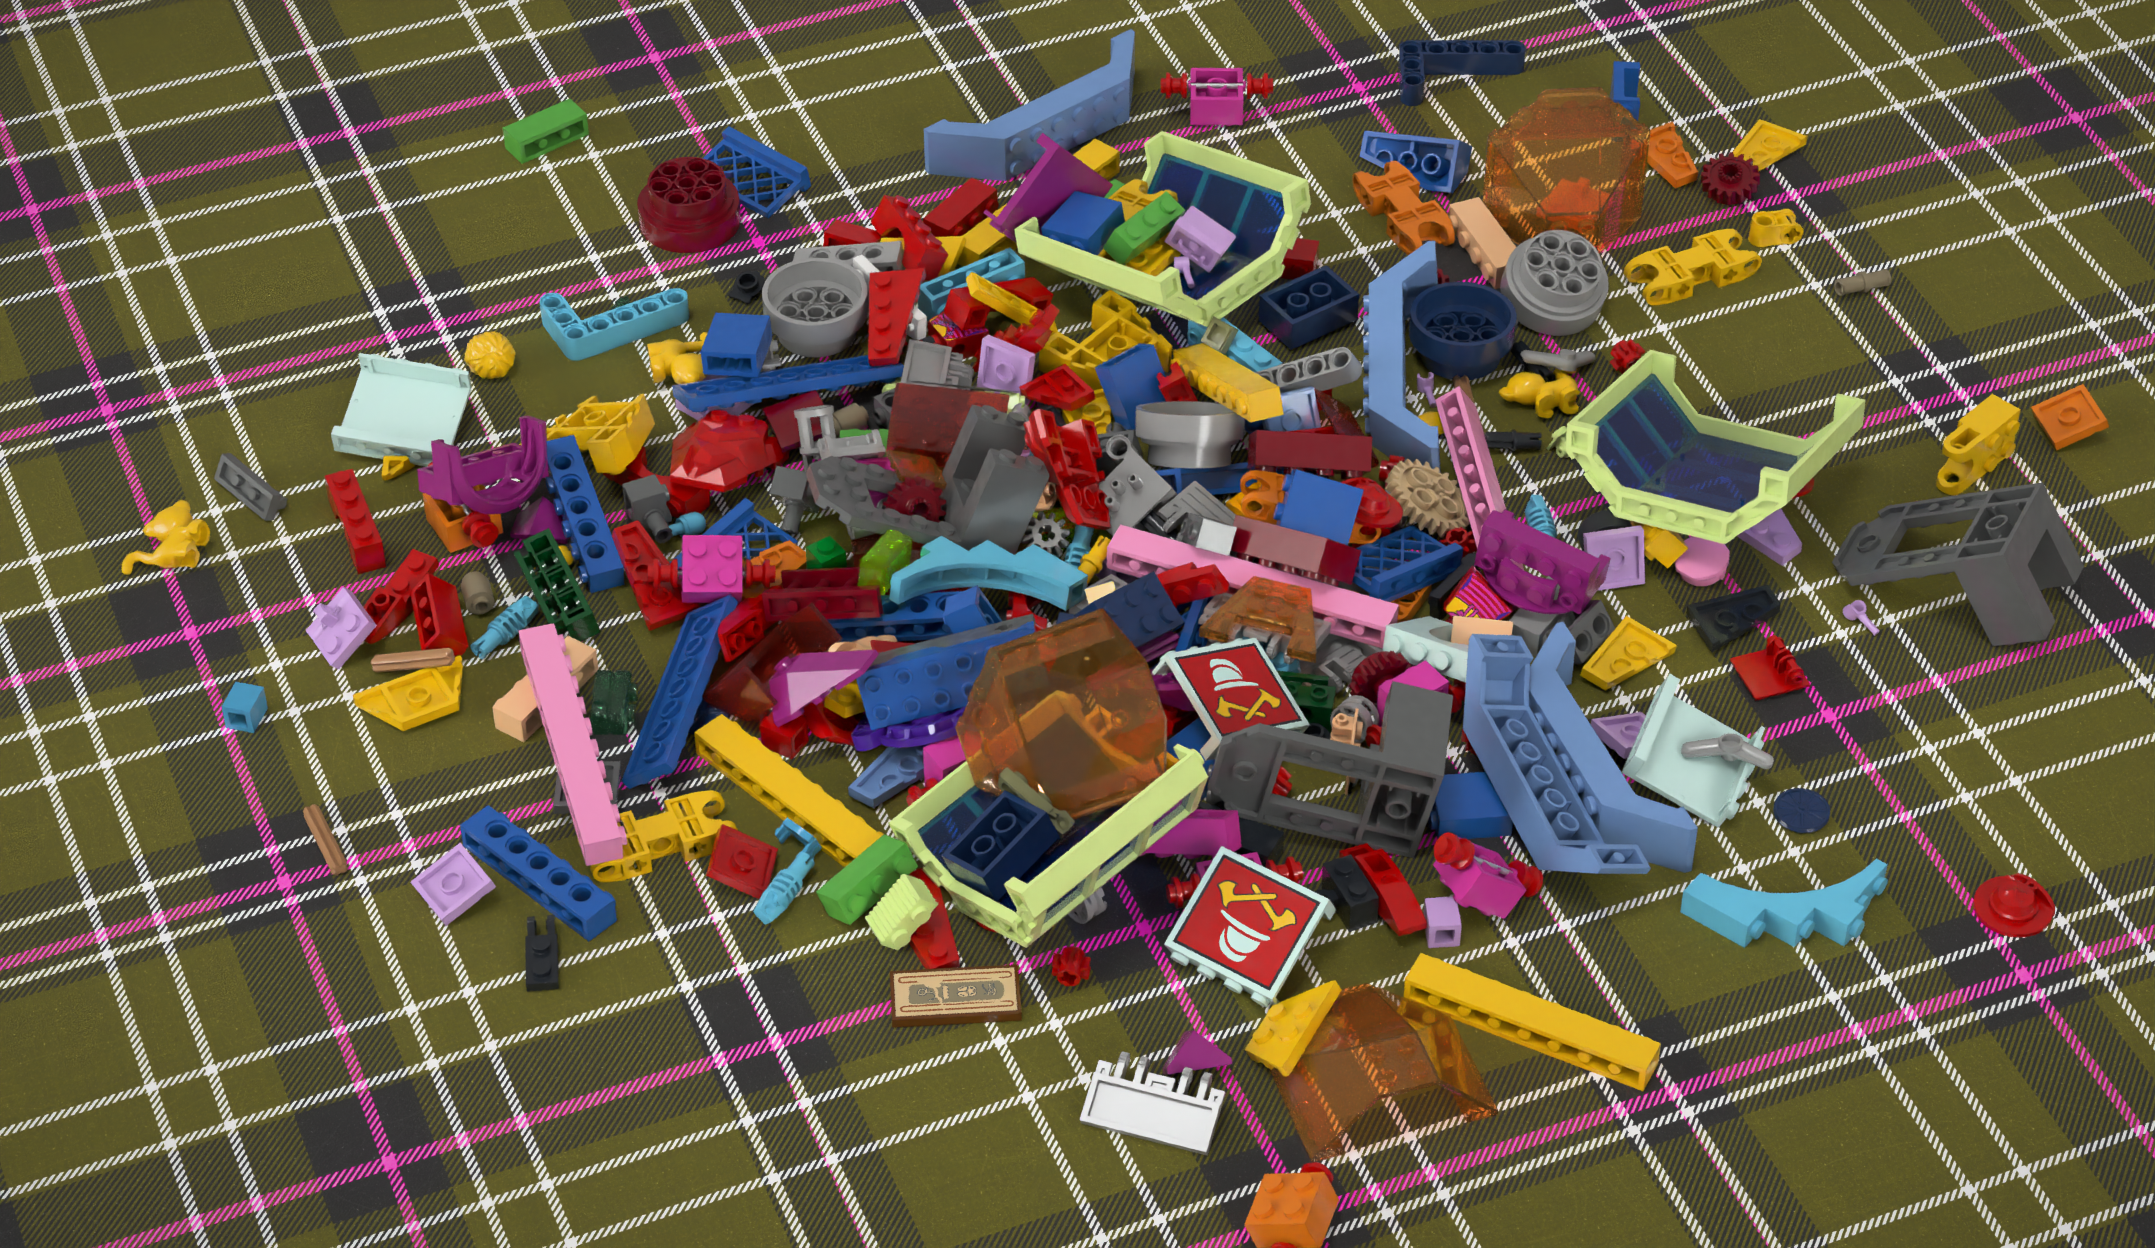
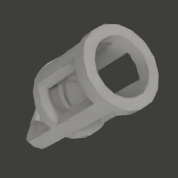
(808, 446)

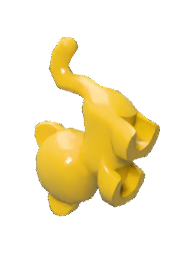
(674, 360)
(1532, 389)
(178, 536)

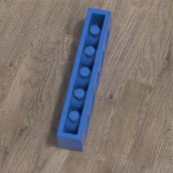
(582, 516)
(911, 620)
(539, 872)

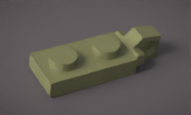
(1018, 785)

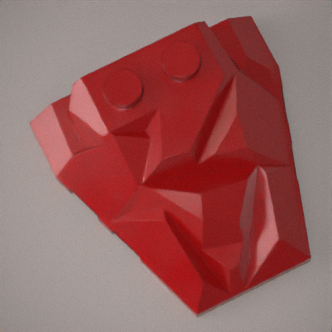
(722, 451)
(1071, 464)

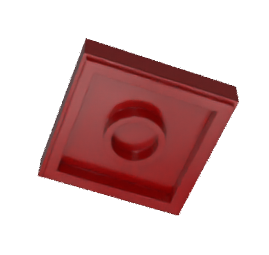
(741, 861)

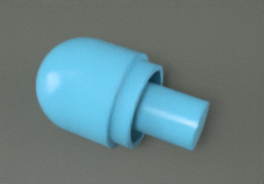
(689, 524)

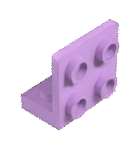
(1200, 238)

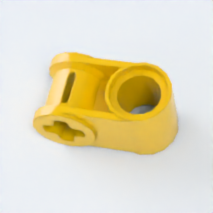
(1772, 228)

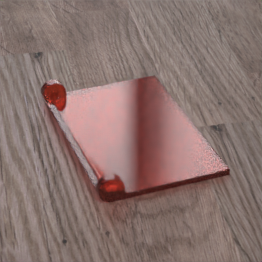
(1341, 419)

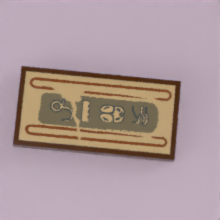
(955, 995)

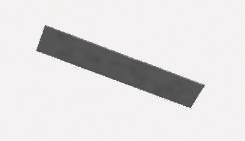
(960, 386)

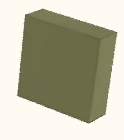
(1219, 335)

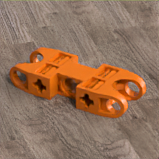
(1407, 217)
(1270, 494)

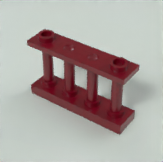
(829, 589)

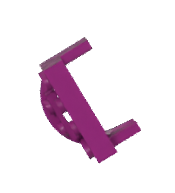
(454, 476)
(1569, 567)

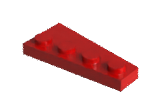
(890, 311)
(934, 940)

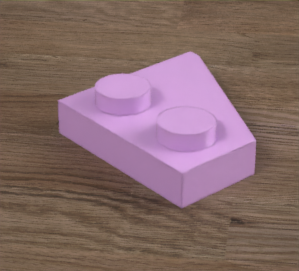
(1774, 538)

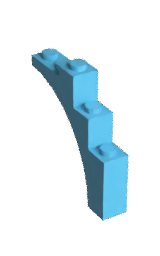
(989, 566)
(1788, 916)

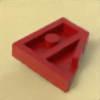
(1059, 389)

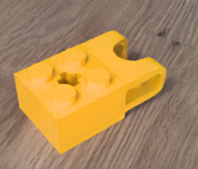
(1978, 444)

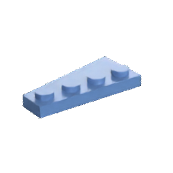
(888, 775)

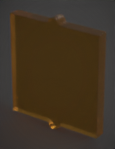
(915, 465)

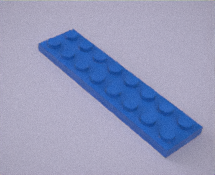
(781, 382)
(678, 694)

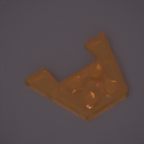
(1269, 607)

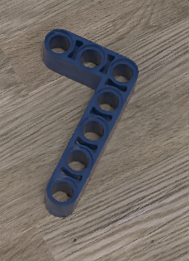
(1454, 58)

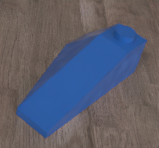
(1433, 161)

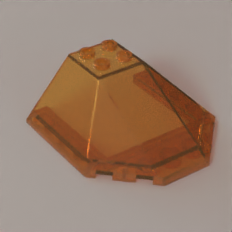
(1567, 166)
(1069, 715)
(1373, 1050)

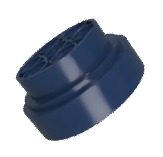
(1462, 329)

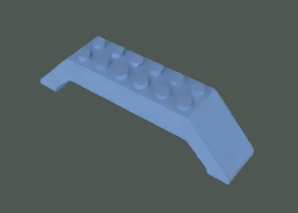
(1064, 115)
(1389, 305)
(1526, 767)
(1621, 817)

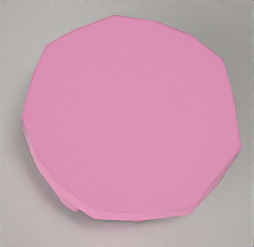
(1703, 562)

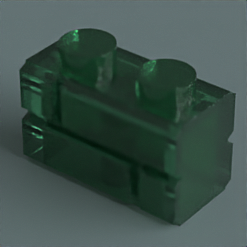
(612, 702)

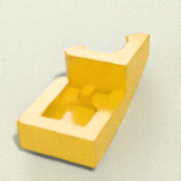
(395, 466)

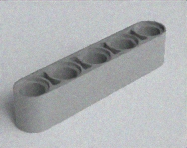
(1319, 370)

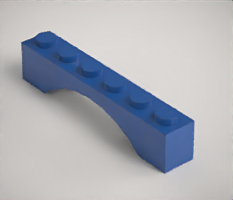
(1215, 480)

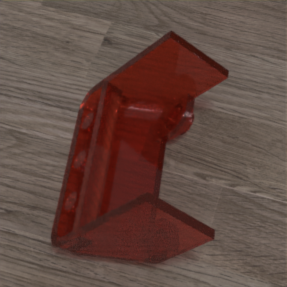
(745, 685)

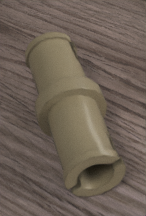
(1862, 282)

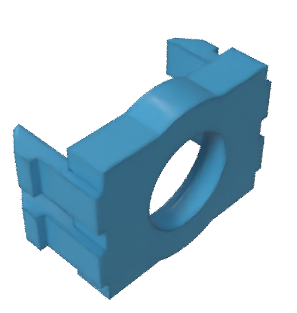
(791, 828)

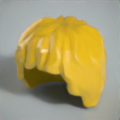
(490, 355)

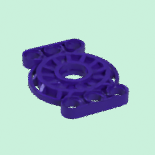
(909, 733)

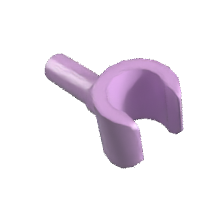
(1183, 265)
(1426, 386)
(1857, 610)

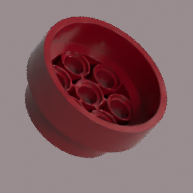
(688, 206)

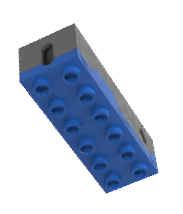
(932, 673)

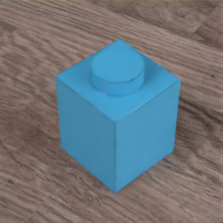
(244, 707)

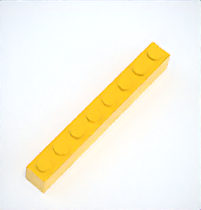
(986, 240)
(1229, 382)
(783, 789)
(1533, 1022)

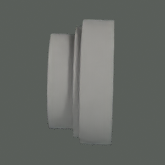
(1555, 283)
(815, 305)
(1188, 433)

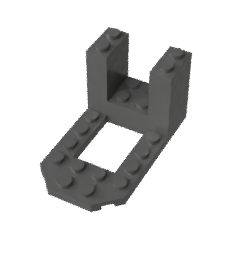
(986, 493)
(2001, 563)
(1396, 776)

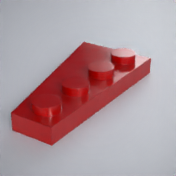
(636, 551)

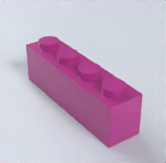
(1200, 835)

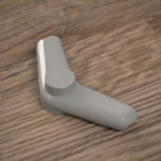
(1566, 360)
(1730, 748)

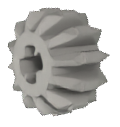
(1055, 534)

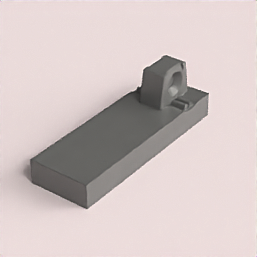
(249, 487)

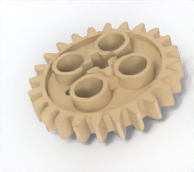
(1427, 497)

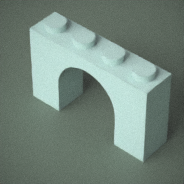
(1429, 641)

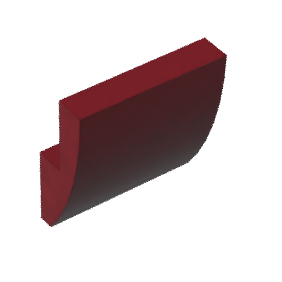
(785, 425)

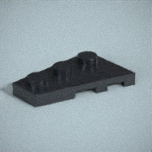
(1732, 615)

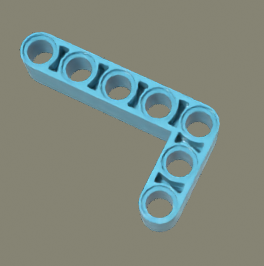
(613, 328)

